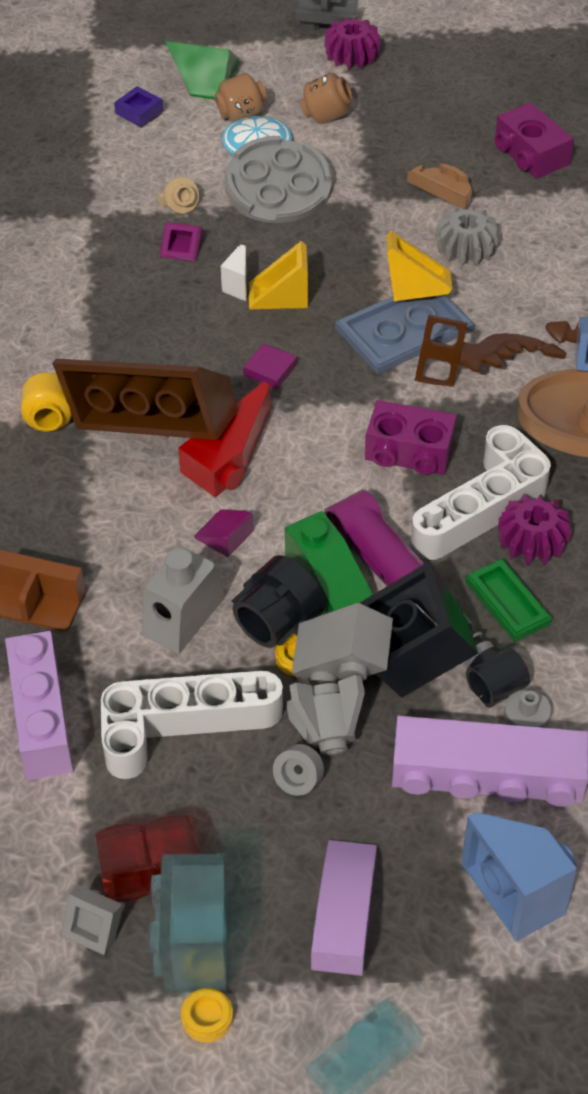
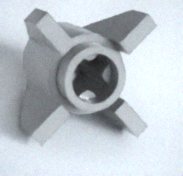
(327, 713)

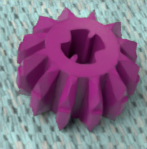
(352, 42)
(534, 529)

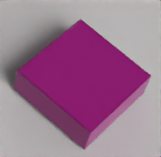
(270, 366)

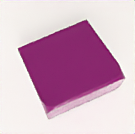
(181, 241)
(226, 530)

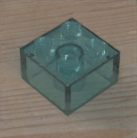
(190, 923)

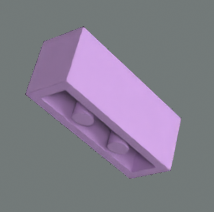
(38, 706)

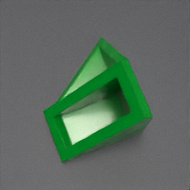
(203, 67)

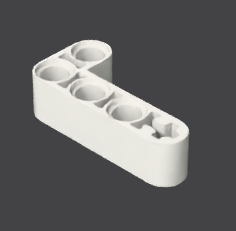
(512, 469)
(194, 713)

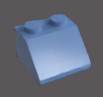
(519, 871)

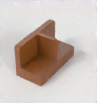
(39, 591)

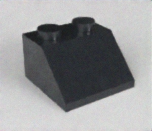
(426, 632)

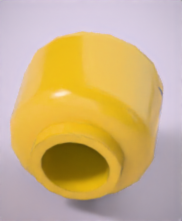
(44, 403)

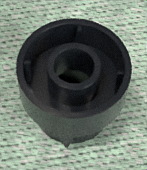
(277, 601)

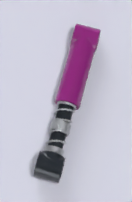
(358, 518)

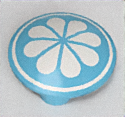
(252, 128)

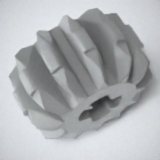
(467, 235)

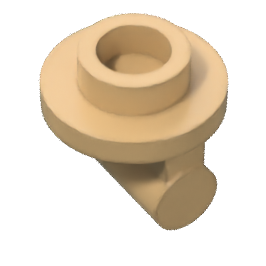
(179, 195)

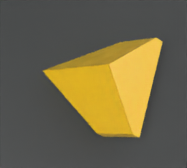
(414, 272)
(282, 283)

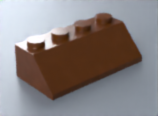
(147, 398)

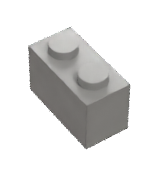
(342, 645)

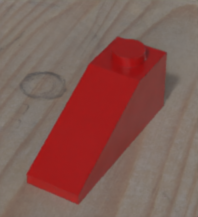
(223, 462)

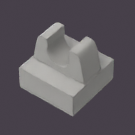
(92, 919)

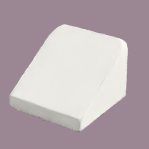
(235, 274)

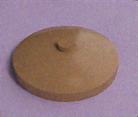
(556, 410)

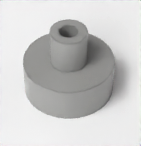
(527, 709)
(298, 769)

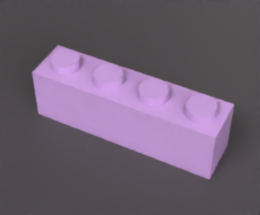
(490, 760)

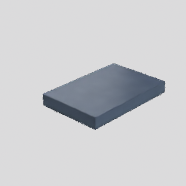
(395, 330)

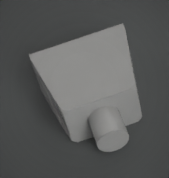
(180, 599)

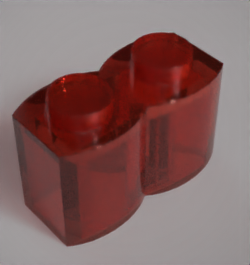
(134, 853)

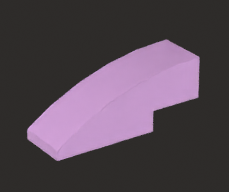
(343, 908)

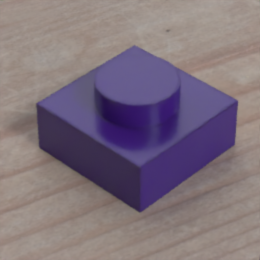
(138, 106)

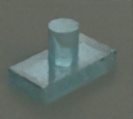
(364, 1054)

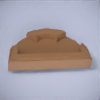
(444, 182)

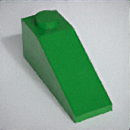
(327, 557)

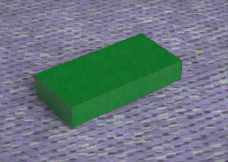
(508, 600)

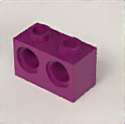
(410, 437)

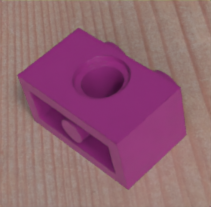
(533, 140)

